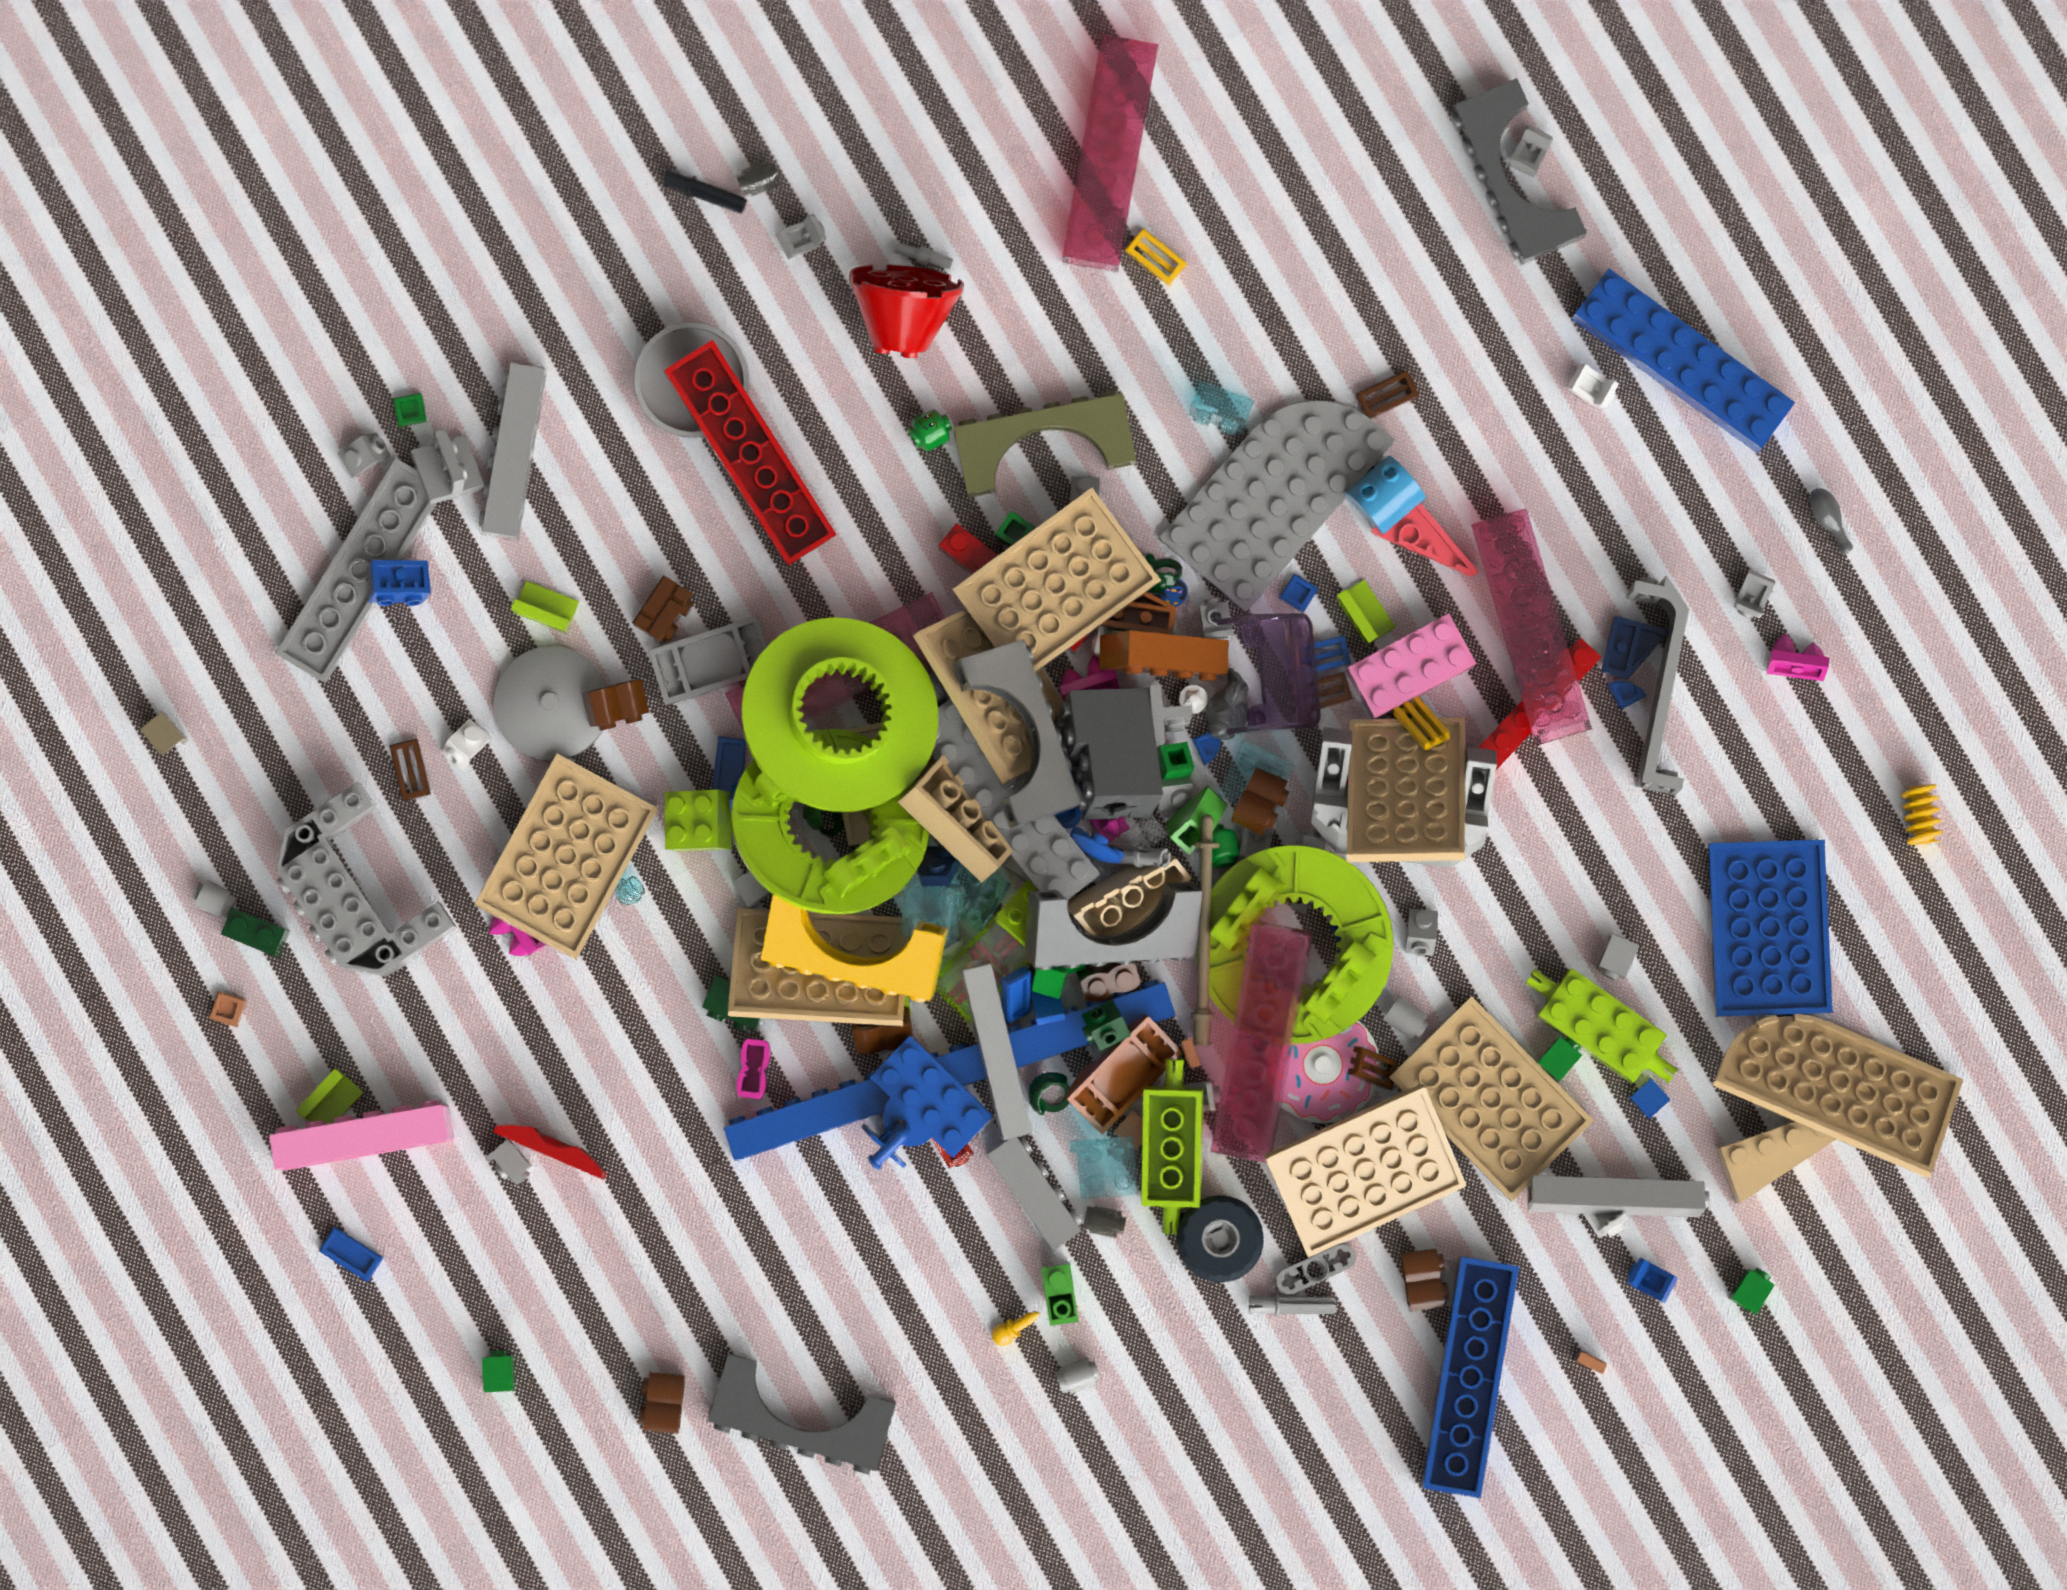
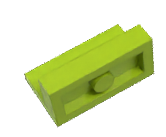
(545, 607)
(1365, 612)
(330, 1098)

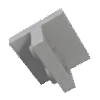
(447, 468)
(1171, 718)

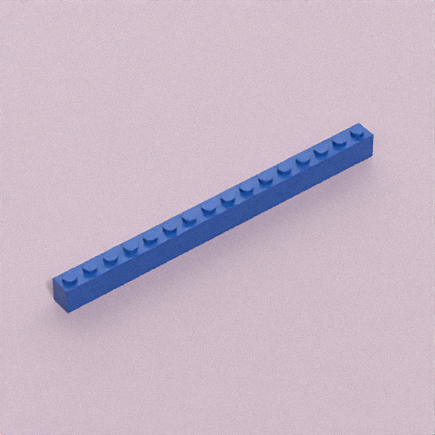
(867, 1099)

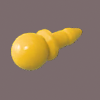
(1004, 1333)

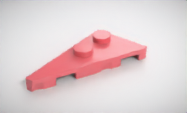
(1424, 536)

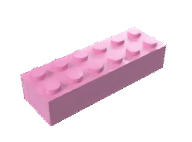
(361, 1137)

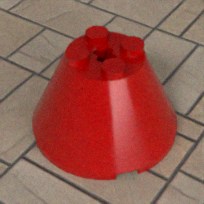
(903, 305)

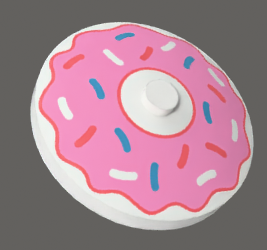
(1319, 1077)

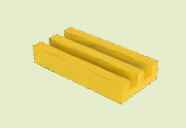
(1174, 272)
(1410, 708)

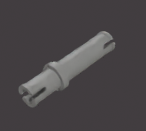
(1142, 856)

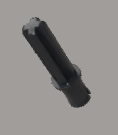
(704, 191)

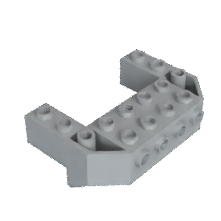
(1331, 794)
(335, 902)

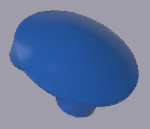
(1096, 846)

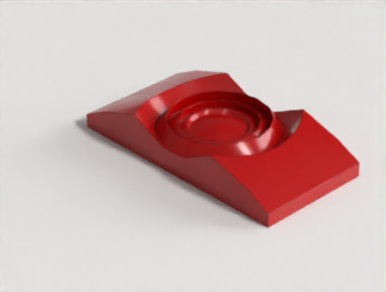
(552, 1147)

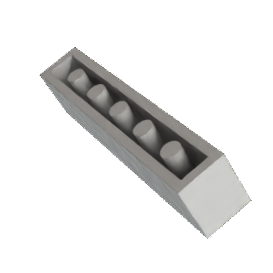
(513, 451)

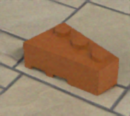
(1145, 615)

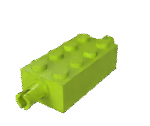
(1601, 1025)
(1172, 1146)

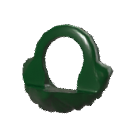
(1167, 579)
(815, 820)
(1039, 1085)

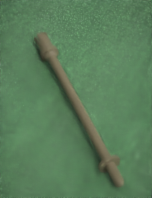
(1202, 1014)

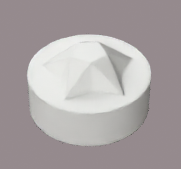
(1194, 696)

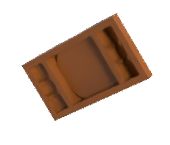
(1121, 1074)

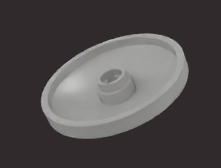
(664, 349)
(543, 704)

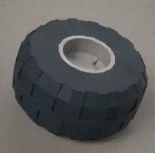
(1220, 1239)

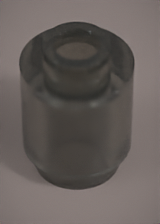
(758, 178)
(1104, 1221)

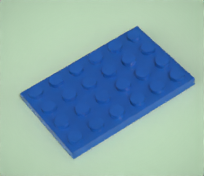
(1770, 928)

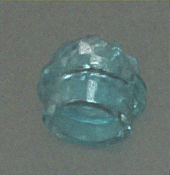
(629, 890)

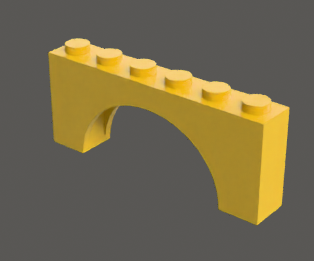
(908, 971)

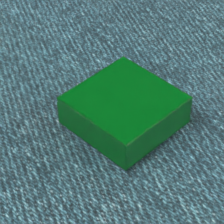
(410, 410)

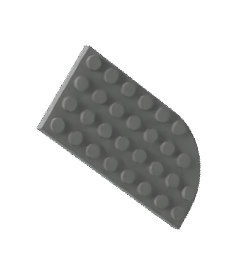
(1274, 495)

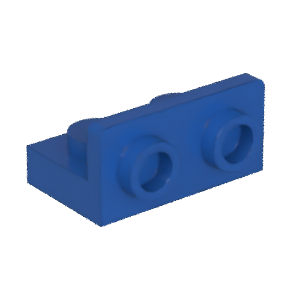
(399, 582)

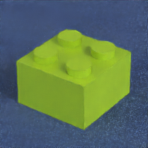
(698, 821)

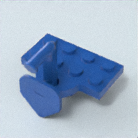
(926, 1102)

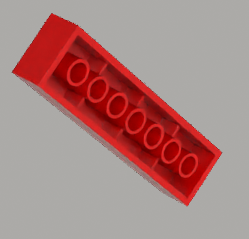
(749, 452)

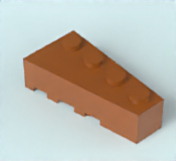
(1164, 654)

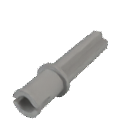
(1291, 1305)

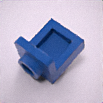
(1651, 1280)

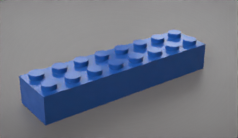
(1683, 360)
(1469, 1377)

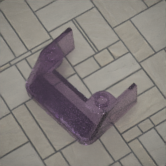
(1285, 669)

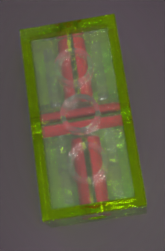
(993, 946)

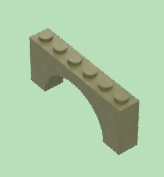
(1097, 420)

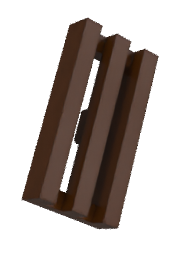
(1409, 385)
(1347, 697)
(416, 793)
(1359, 1063)

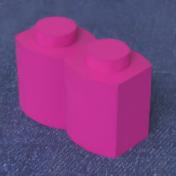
(752, 1077)

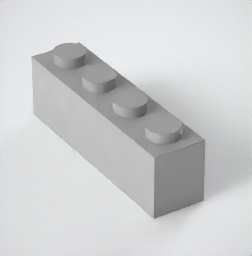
(1034, 1192)

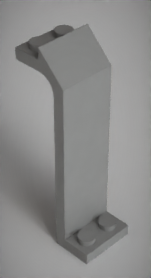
(1669, 599)

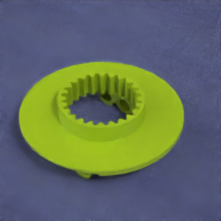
(817, 774)
(852, 883)
(1355, 908)

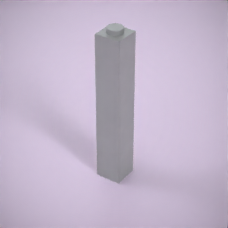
(995, 1049)
(1617, 1196)

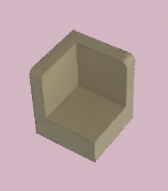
(163, 733)

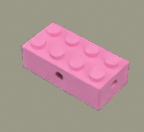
(1411, 667)

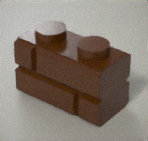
(663, 610)

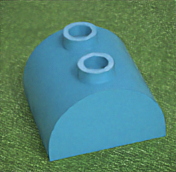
(1385, 494)

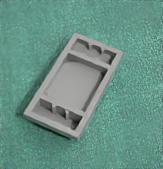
(707, 660)

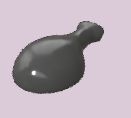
(1828, 514)

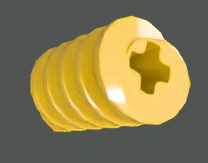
(1921, 814)

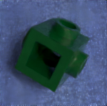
(1105, 1025)

